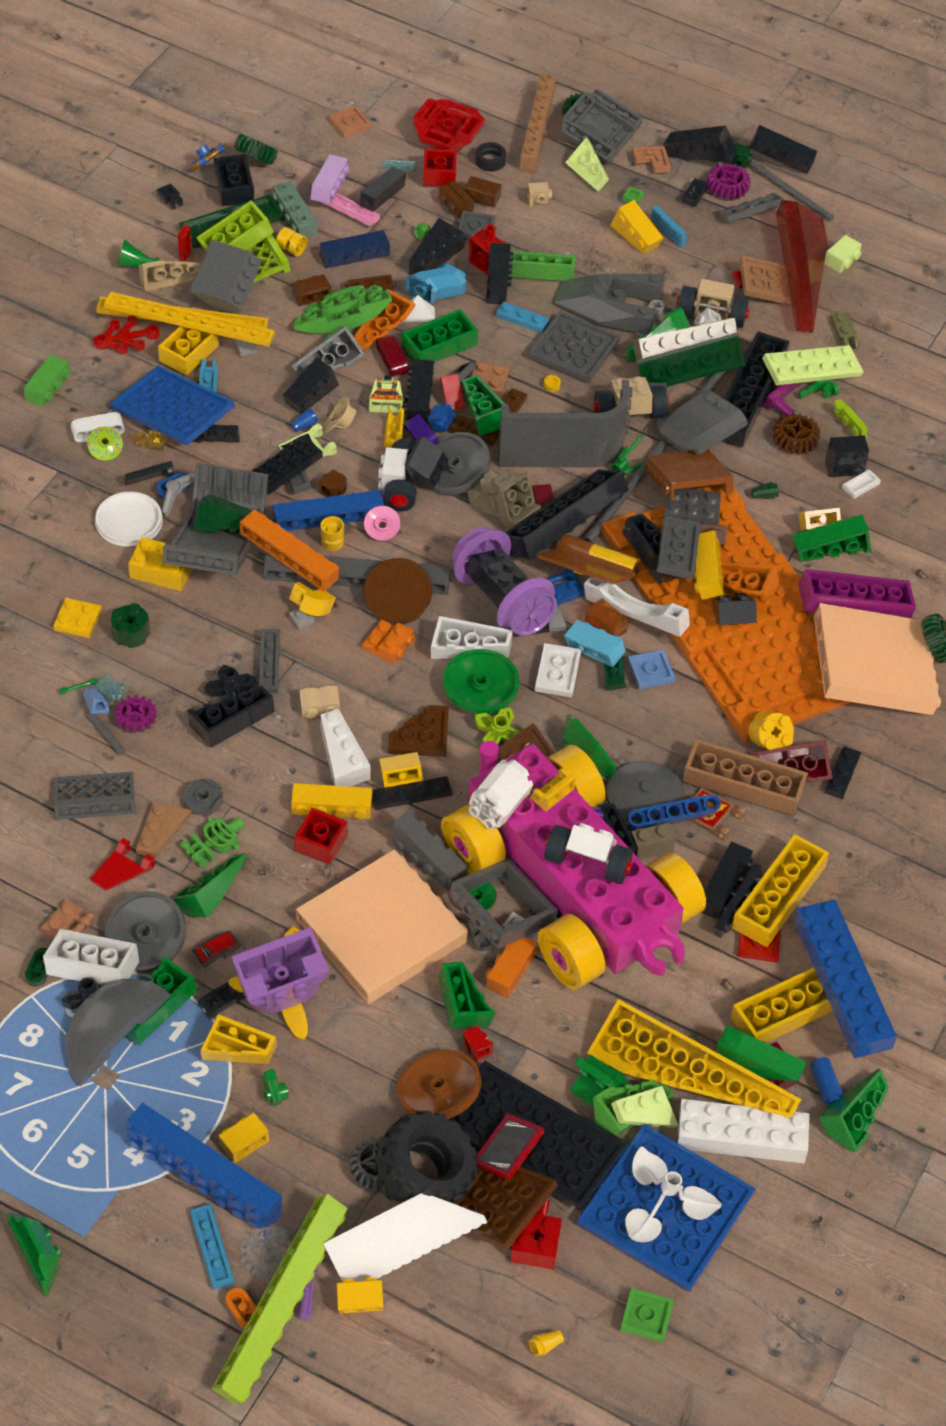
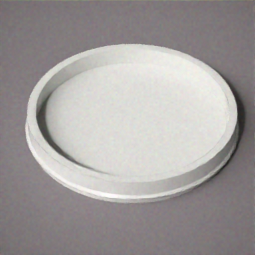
(127, 518)

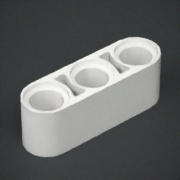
(84, 426)

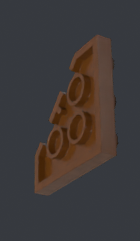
(422, 733)

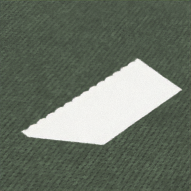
(399, 1236)

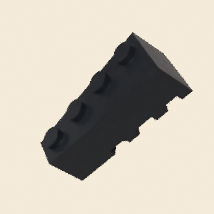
(702, 144)
(645, 540)

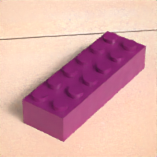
(856, 592)

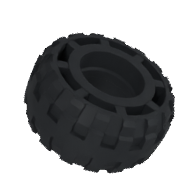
(437, 1139)

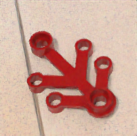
(105, 340)

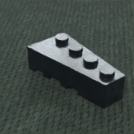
(437, 247)
(232, 715)

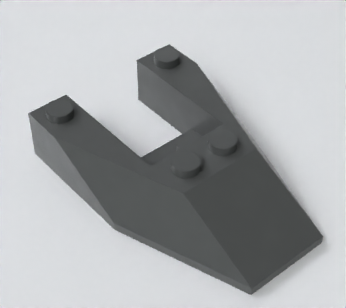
(603, 299)

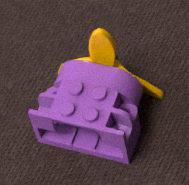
(282, 977)

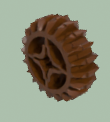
(807, 433)

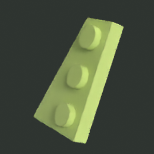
(645, 1108)

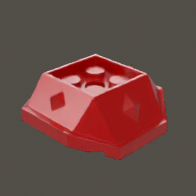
(447, 124)

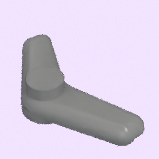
(175, 487)

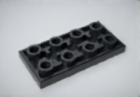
(288, 463)

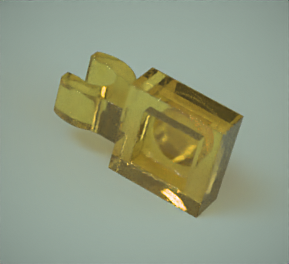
(153, 440)

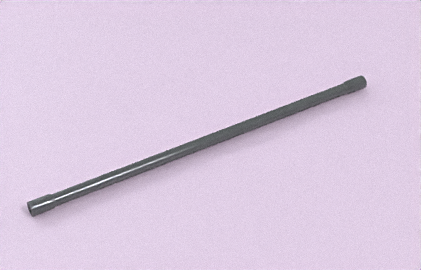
(595, 531)

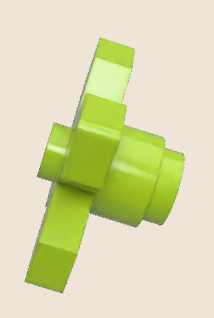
(497, 727)

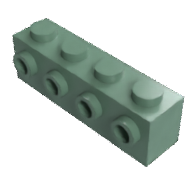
(294, 209)

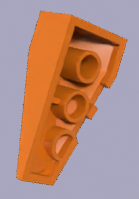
(384, 322)
(750, 578)

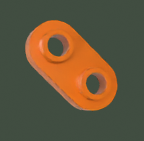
(242, 1310)

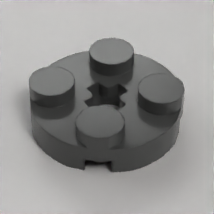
(203, 806)

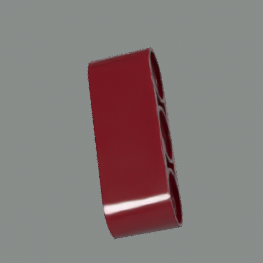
(392, 355)

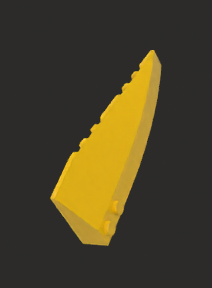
(654, 1051)

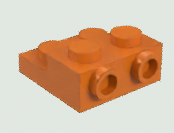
(389, 641)

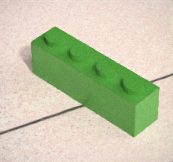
(543, 266)

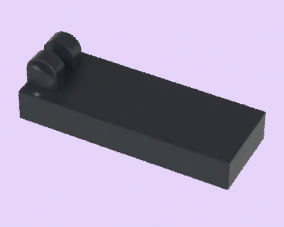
(150, 472)

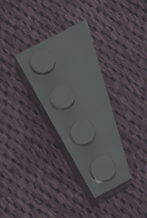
(427, 850)

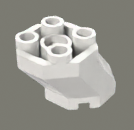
(500, 794)

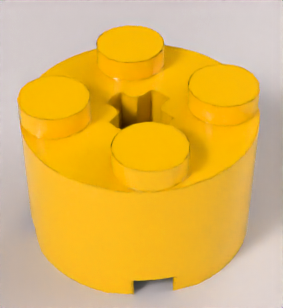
(771, 730)

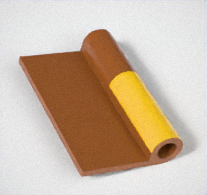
(592, 560)

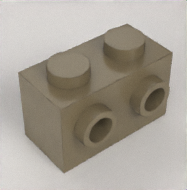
(653, 840)

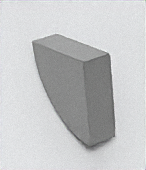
(245, 348)

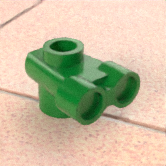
(274, 1091)

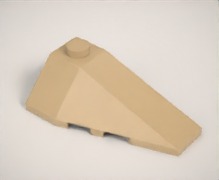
(167, 273)

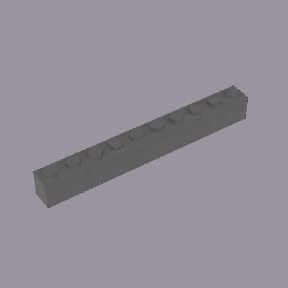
(354, 572)

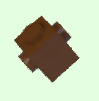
(333, 484)

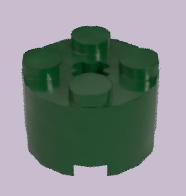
(130, 625)

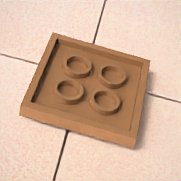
(764, 280)

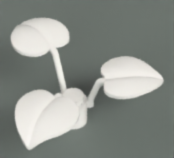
(650, 1168)

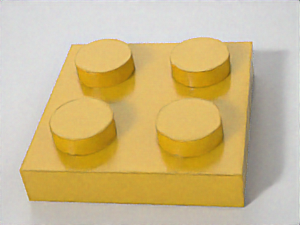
(77, 617)

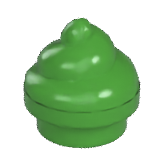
(421, 230)

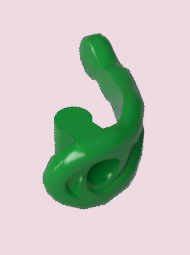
(827, 386)

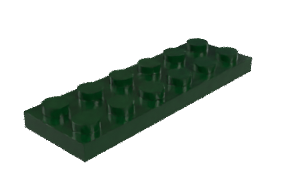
(203, 223)
(693, 361)

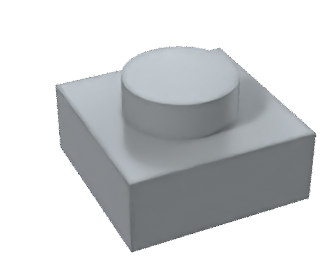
(301, 619)

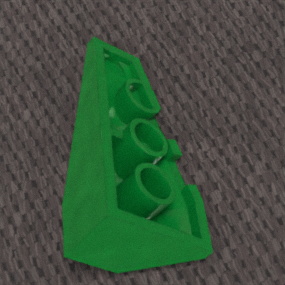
(853, 1112)

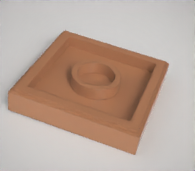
(349, 121)

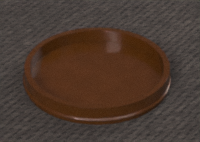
(398, 591)

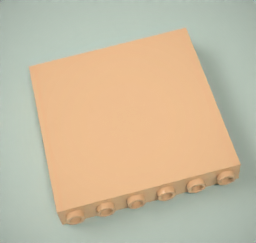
(875, 659)
(382, 926)

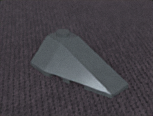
(335, 350)

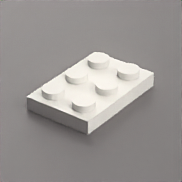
(558, 670)

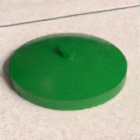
(481, 681)

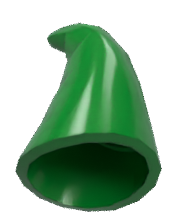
(132, 257)

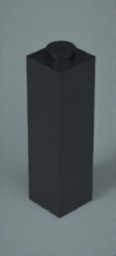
(382, 189)

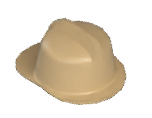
(340, 416)

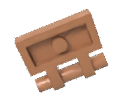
(65, 917)

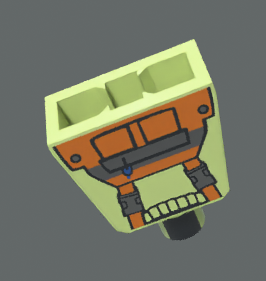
(386, 395)

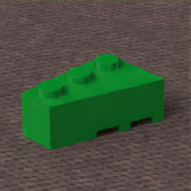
(462, 999)

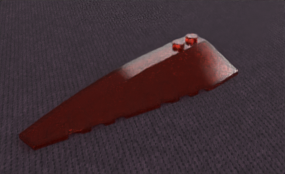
(804, 252)

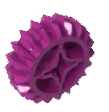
(728, 181)

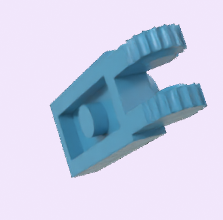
(209, 375)

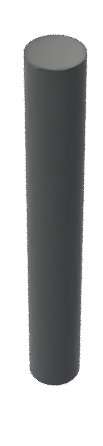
(106, 733)

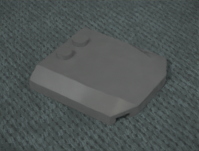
(603, 122)
(701, 423)

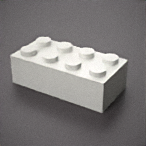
(85, 955)

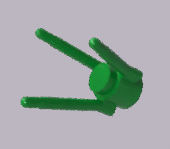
(622, 463)

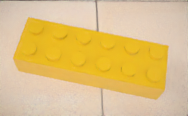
(780, 890)
(782, 1007)

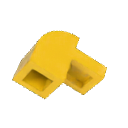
(312, 602)

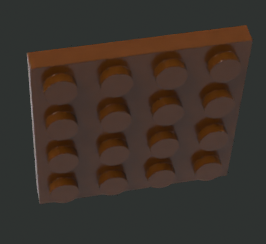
(506, 1203)

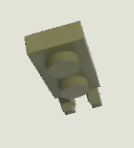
(844, 329)

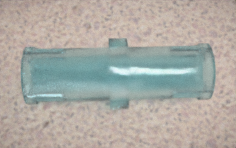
(399, 164)

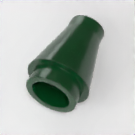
(766, 491)

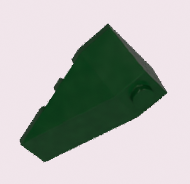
(219, 513)

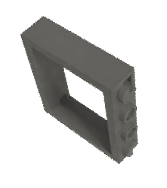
(522, 885)

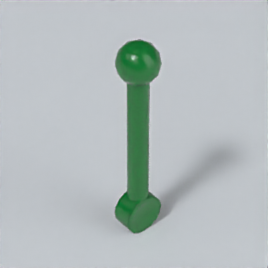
(64, 690)

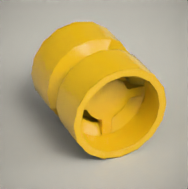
(291, 241)
(332, 533)

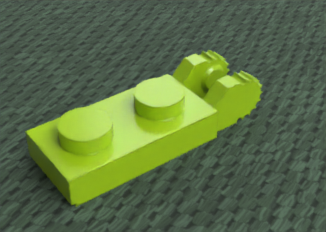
(849, 418)

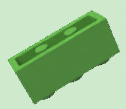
(47, 380)

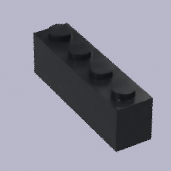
(783, 149)
(419, 389)
(726, 879)

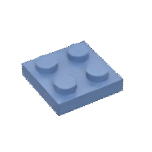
(651, 669)

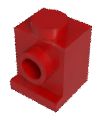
(477, 1043)

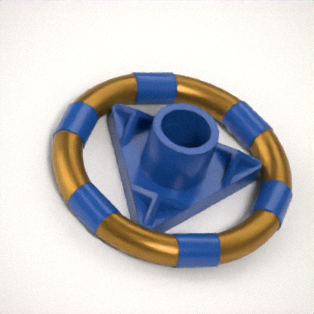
(206, 155)

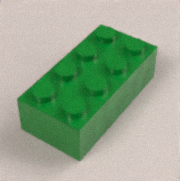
(440, 337)

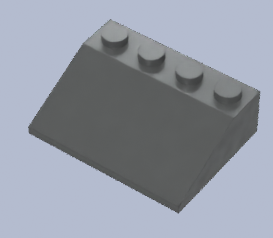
(225, 277)

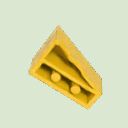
(636, 227)

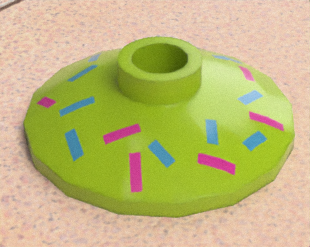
(101, 451)

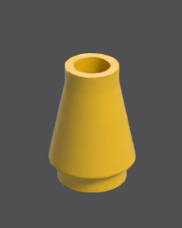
(545, 1342)

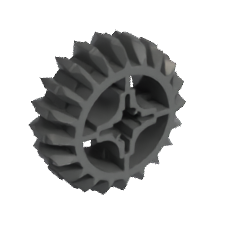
(363, 1170)

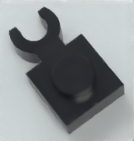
(170, 194)

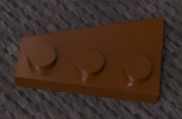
(523, 739)

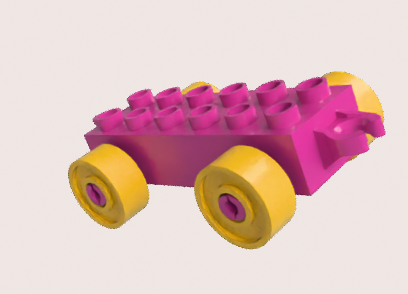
(599, 917)

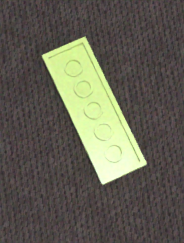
(812, 365)

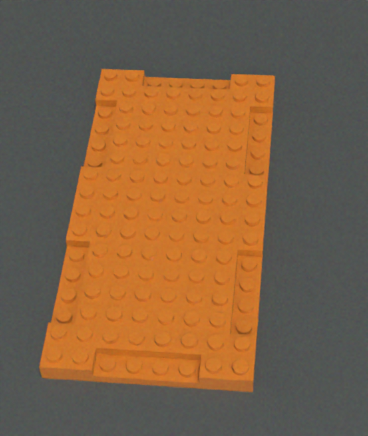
(745, 664)

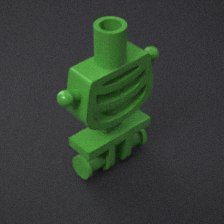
(219, 842)

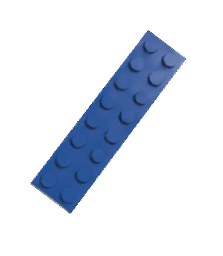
(845, 979)
(203, 1167)

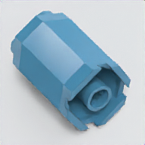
(437, 283)

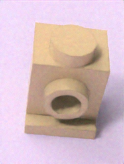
(538, 193)

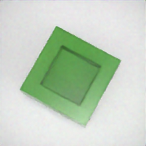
(633, 194)

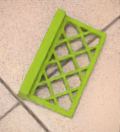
(270, 246)

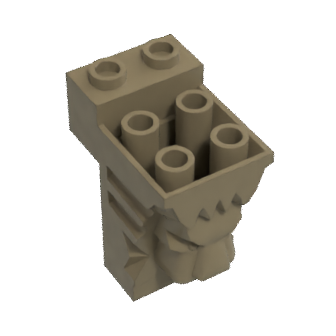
(504, 497)

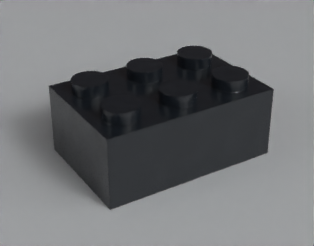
(233, 179)

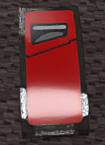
(214, 948)

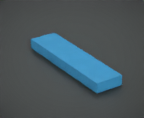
(211, 1246)

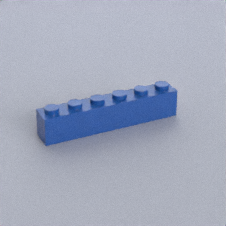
(311, 512)

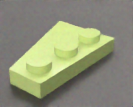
(588, 165)

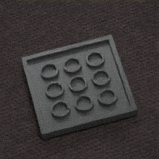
(574, 346)

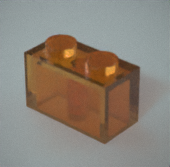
(605, 617)

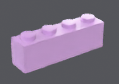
(329, 179)

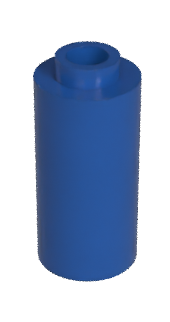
(826, 1080)

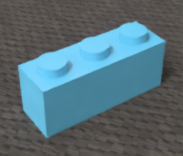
(595, 643)

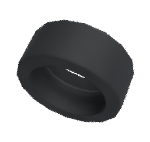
(490, 164)

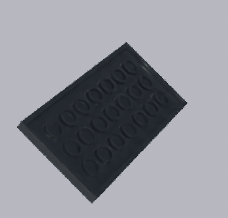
(569, 1150)

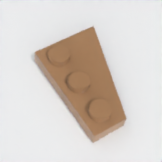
(159, 827)

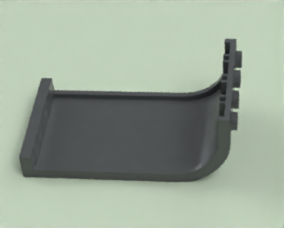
(564, 437)
(224, 549)

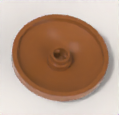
(439, 1083)

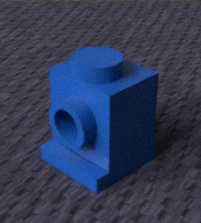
(441, 417)

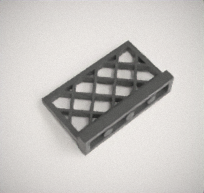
(95, 805)

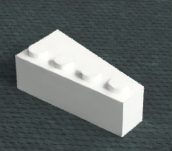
(458, 636)
(344, 754)

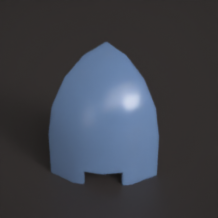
(95, 701)

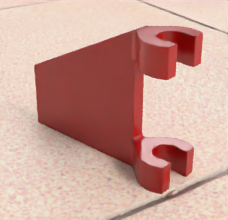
(119, 868)

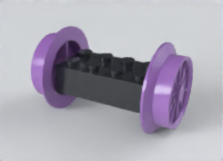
(521, 602)

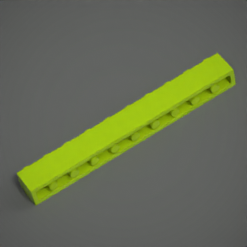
(279, 1300)

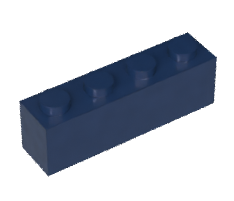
(354, 249)

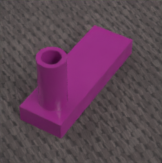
(775, 398)

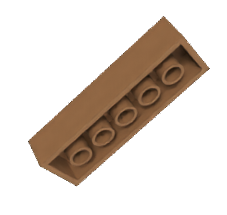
(745, 777)

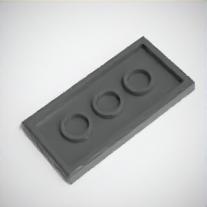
(678, 547)

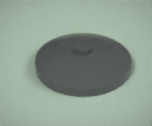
(467, 462)
(642, 786)
(152, 924)

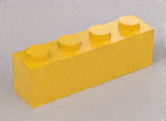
(708, 566)
(334, 800)

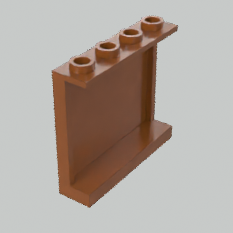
(687, 471)

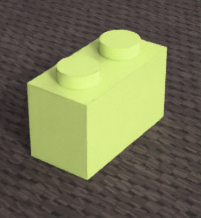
(843, 254)

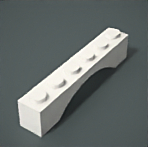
(667, 617)

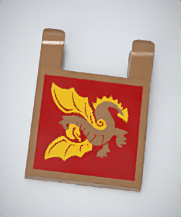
(713, 822)

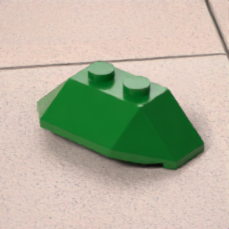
(578, 735)
(37, 1249)

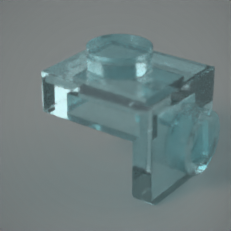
(110, 688)

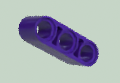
(418, 427)

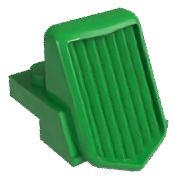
(595, 1078)

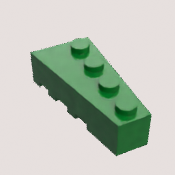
(482, 404)
(833, 539)

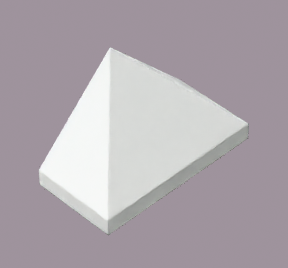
(422, 311)

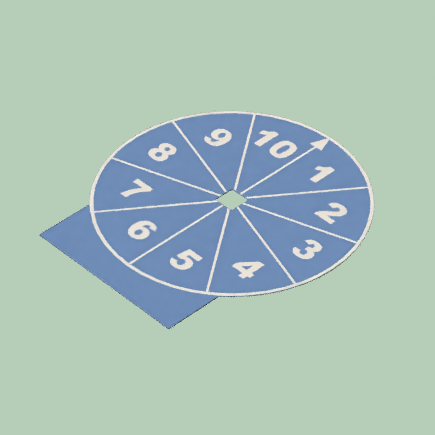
(69, 1143)

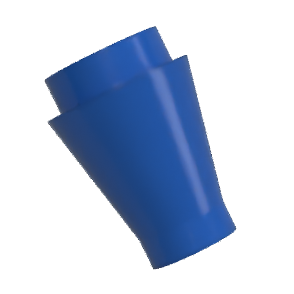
(305, 420)

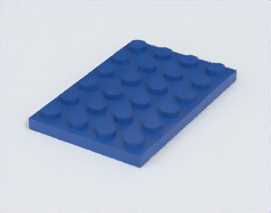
(172, 405)

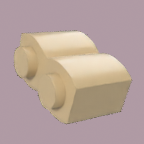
(319, 700)

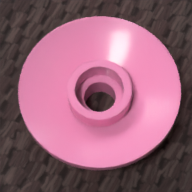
(380, 515)

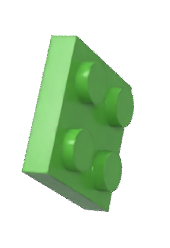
(647, 1315)

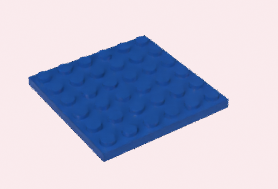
(684, 1243)

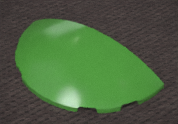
(343, 308)

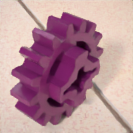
(135, 713)

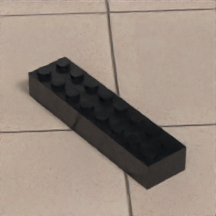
(753, 383)
(566, 512)

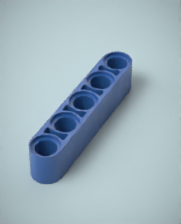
(679, 807)

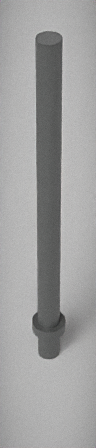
(760, 169)

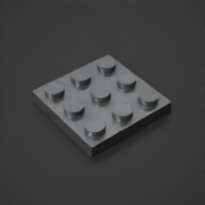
(694, 506)

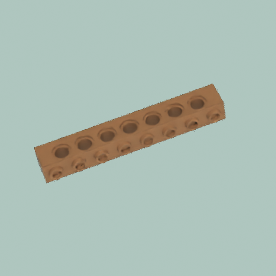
(538, 123)

